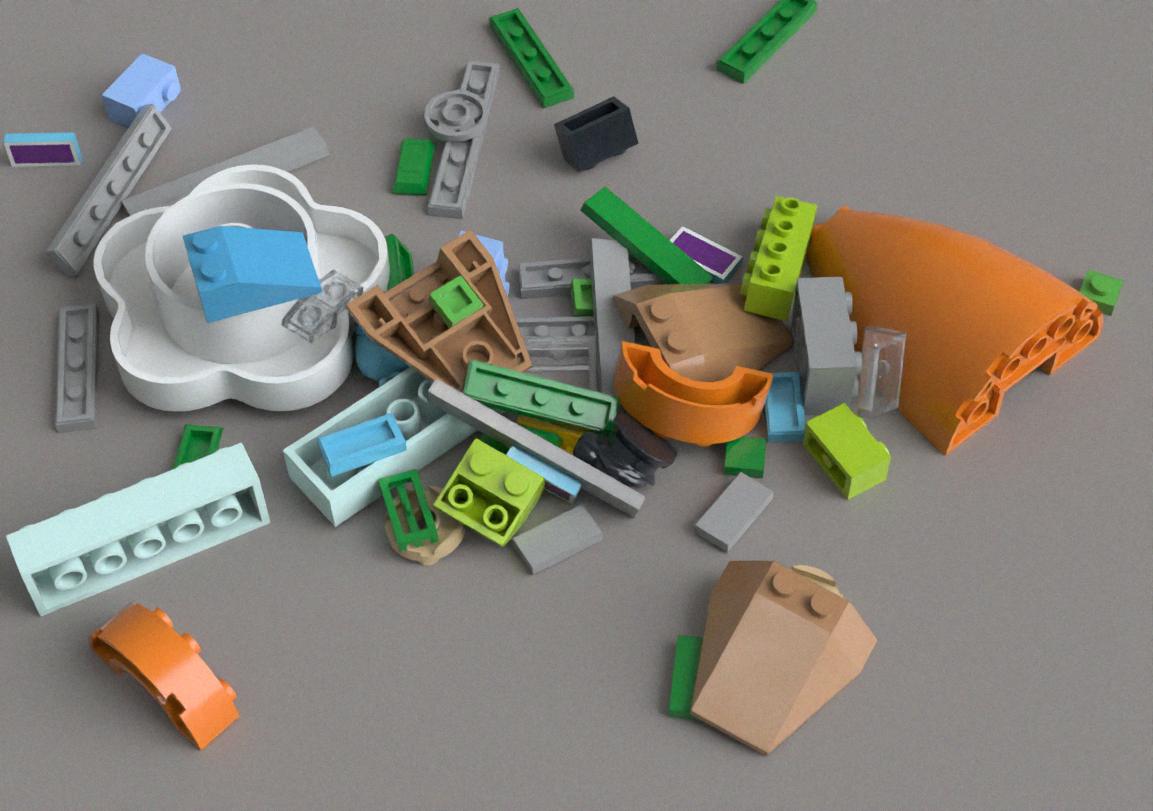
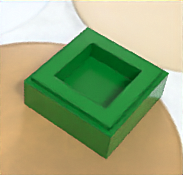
(745, 456)

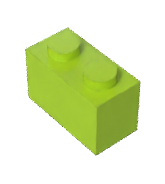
(846, 450)

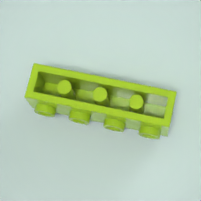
(780, 257)

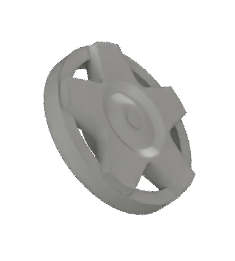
(456, 119)

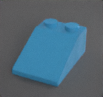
(249, 269)

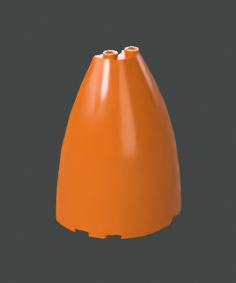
(967, 310)

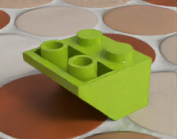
(490, 493)

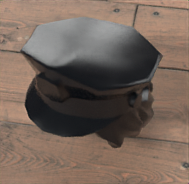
(627, 453)

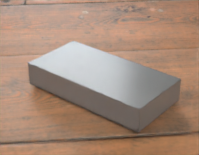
(733, 512)
(557, 539)

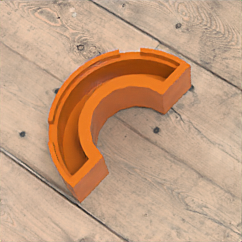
(684, 407)
(169, 669)

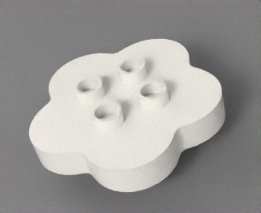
(159, 325)

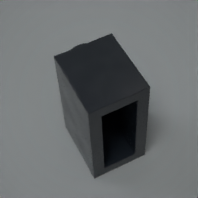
(596, 134)

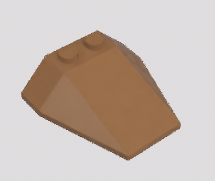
(703, 328)
(417, 335)
(774, 653)

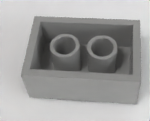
(825, 344)

